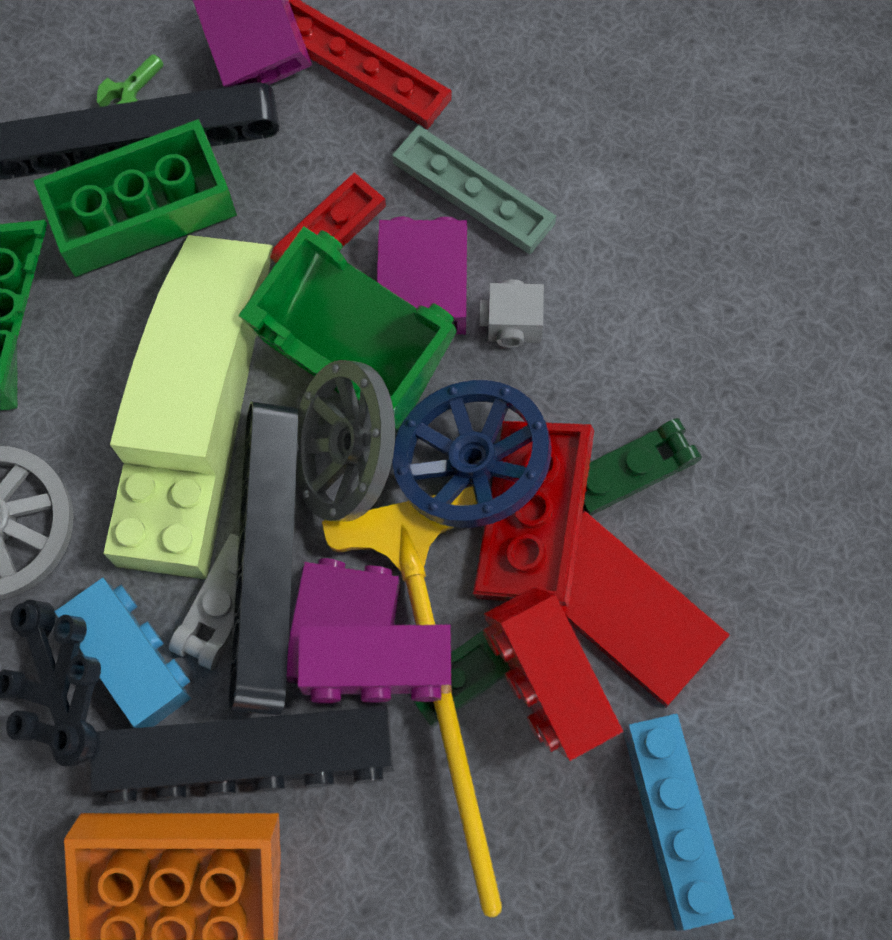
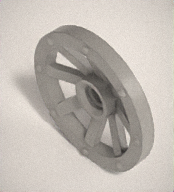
(51, 547)

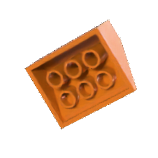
(173, 876)

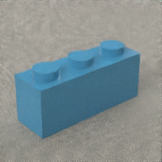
(128, 655)

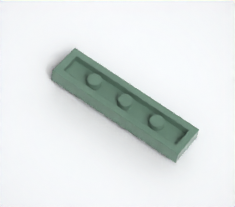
(474, 189)

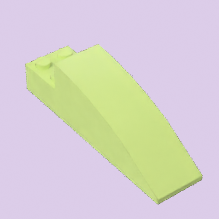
(184, 409)

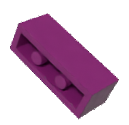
(375, 662)

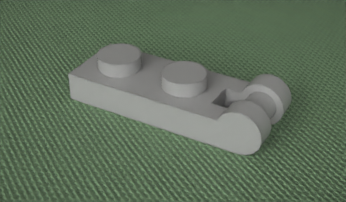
(211, 609)

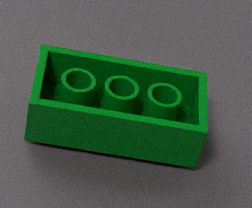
(135, 198)

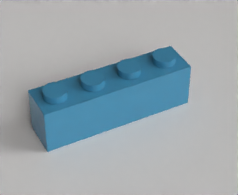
(677, 823)

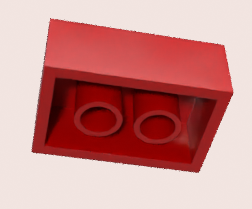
(551, 673)

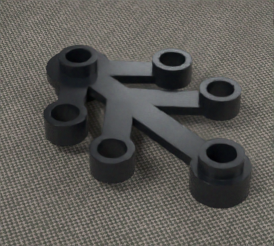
(71, 737)

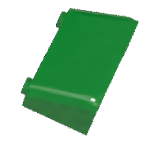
(328, 311)

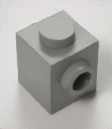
(513, 313)

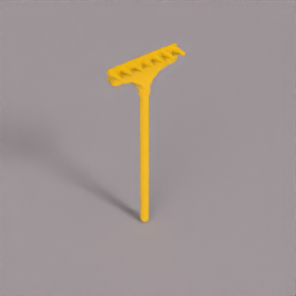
(405, 539)

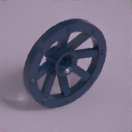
(469, 448)

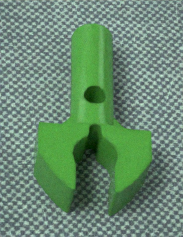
(127, 90)

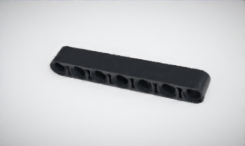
(73, 137)
(264, 561)

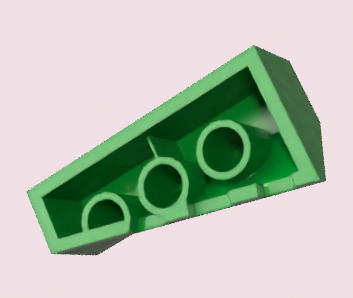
(18, 261)

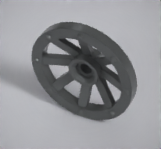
(357, 443)

